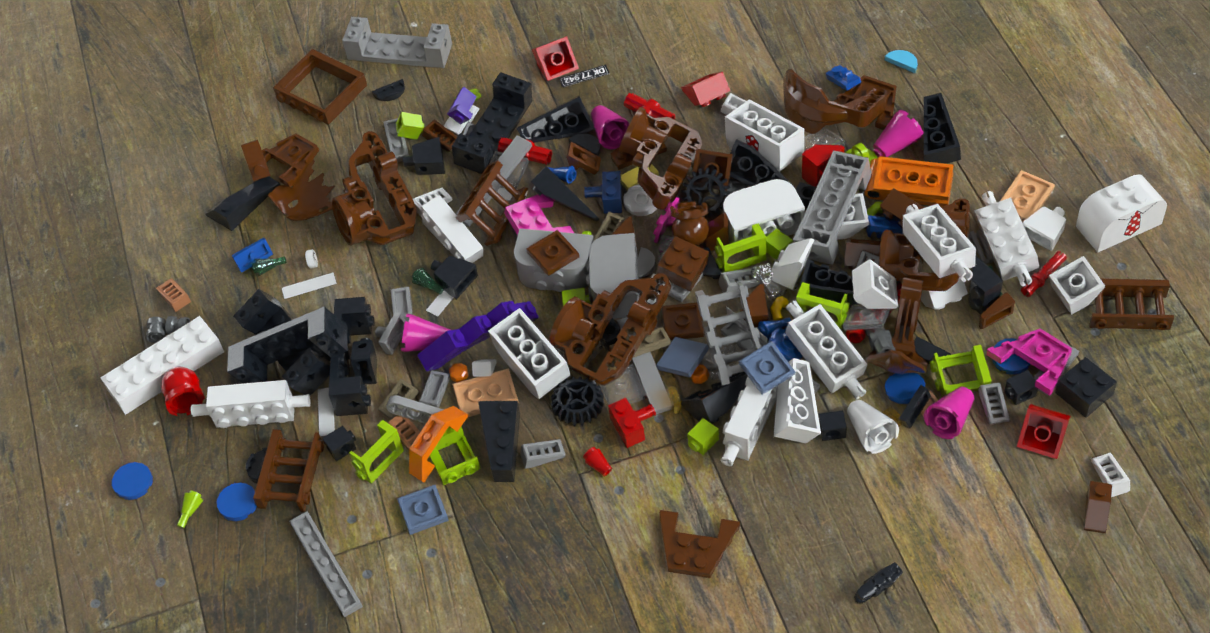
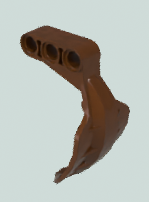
(812, 110)
(904, 358)

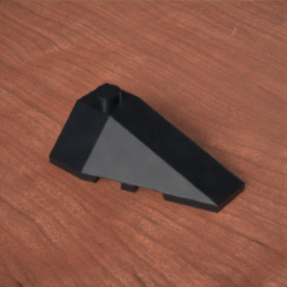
(558, 123)
(751, 166)
(554, 189)
(715, 401)

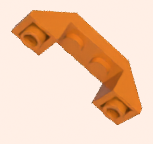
(429, 438)

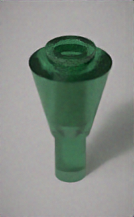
(264, 265)
(422, 278)

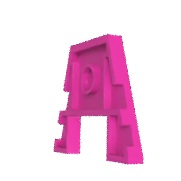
(528, 215)
(1039, 350)

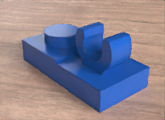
(843, 77)
(879, 224)
(247, 255)

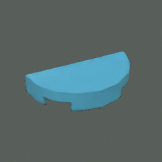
(902, 59)

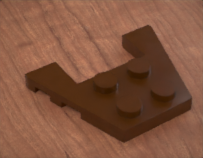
(861, 89)
(295, 154)
(694, 553)

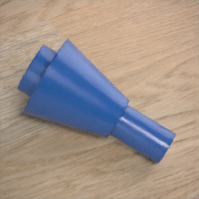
(567, 174)
(768, 327)

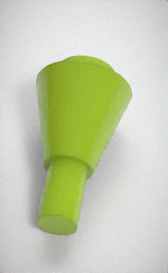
(190, 504)

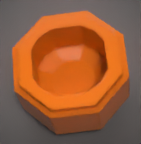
(458, 372)
(700, 375)

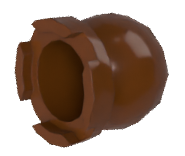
(690, 222)

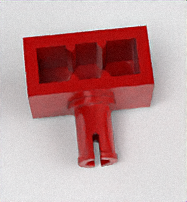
(629, 421)

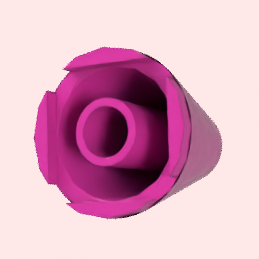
(608, 127)
(897, 135)
(420, 333)
(949, 413)

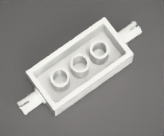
(1007, 239)
(939, 241)
(826, 349)
(250, 404)
(746, 422)

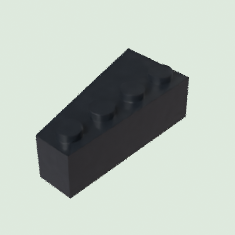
(939, 134)
(828, 283)
(501, 433)

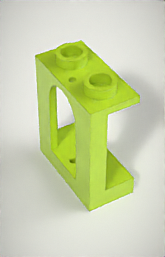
(756, 242)
(839, 309)
(974, 356)
(389, 439)
(468, 467)

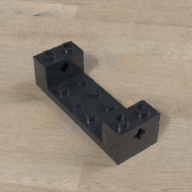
(498, 121)
(264, 313)
(250, 357)
(349, 393)

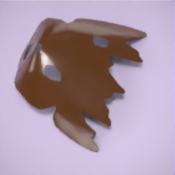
(310, 196)

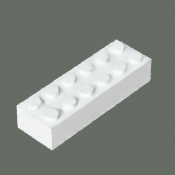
(142, 375)

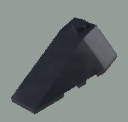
(238, 206)

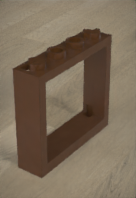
(303, 68)

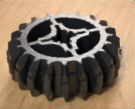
(720, 198)
(577, 393)

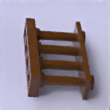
(476, 199)
(1132, 288)
(273, 460)

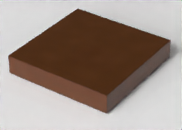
(552, 252)
(682, 321)

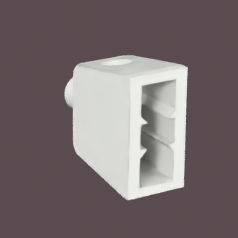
(1045, 226)

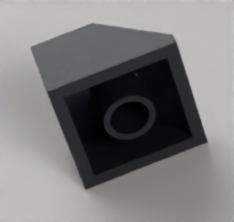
(984, 287)

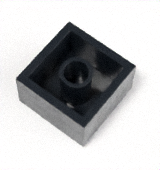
(1085, 387)

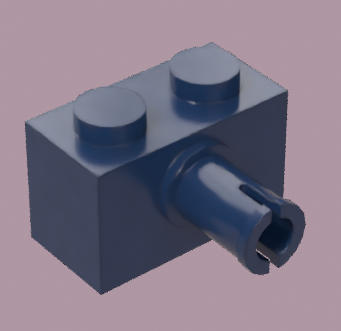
(609, 191)

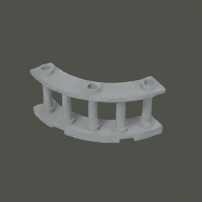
(715, 343)

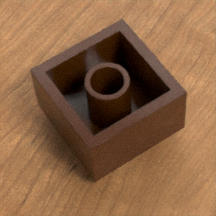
(683, 263)

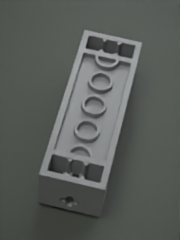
(428, 51)
(831, 203)

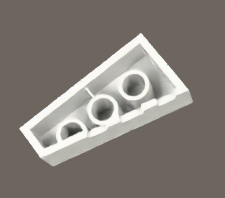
(449, 231)
(796, 406)

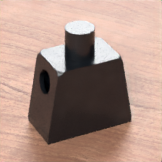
(426, 157)
(454, 275)
(362, 353)

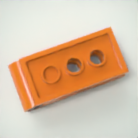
(919, 180)

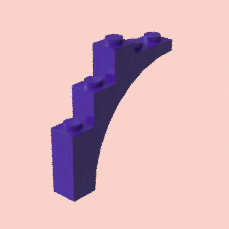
(473, 332)

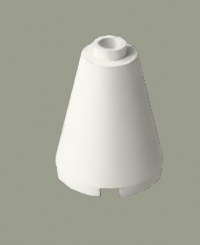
(872, 426)

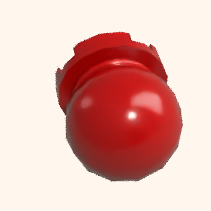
(181, 390)

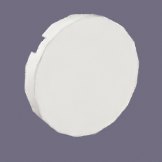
(638, 201)

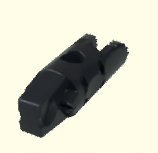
(878, 583)

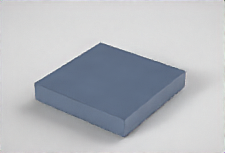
(682, 357)
(767, 367)
(422, 509)

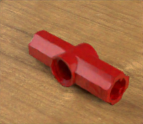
(652, 107)
(535, 154)

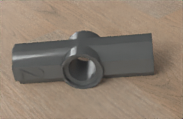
(880, 340)

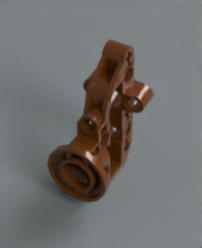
(643, 141)
(357, 215)
(903, 260)
(577, 327)

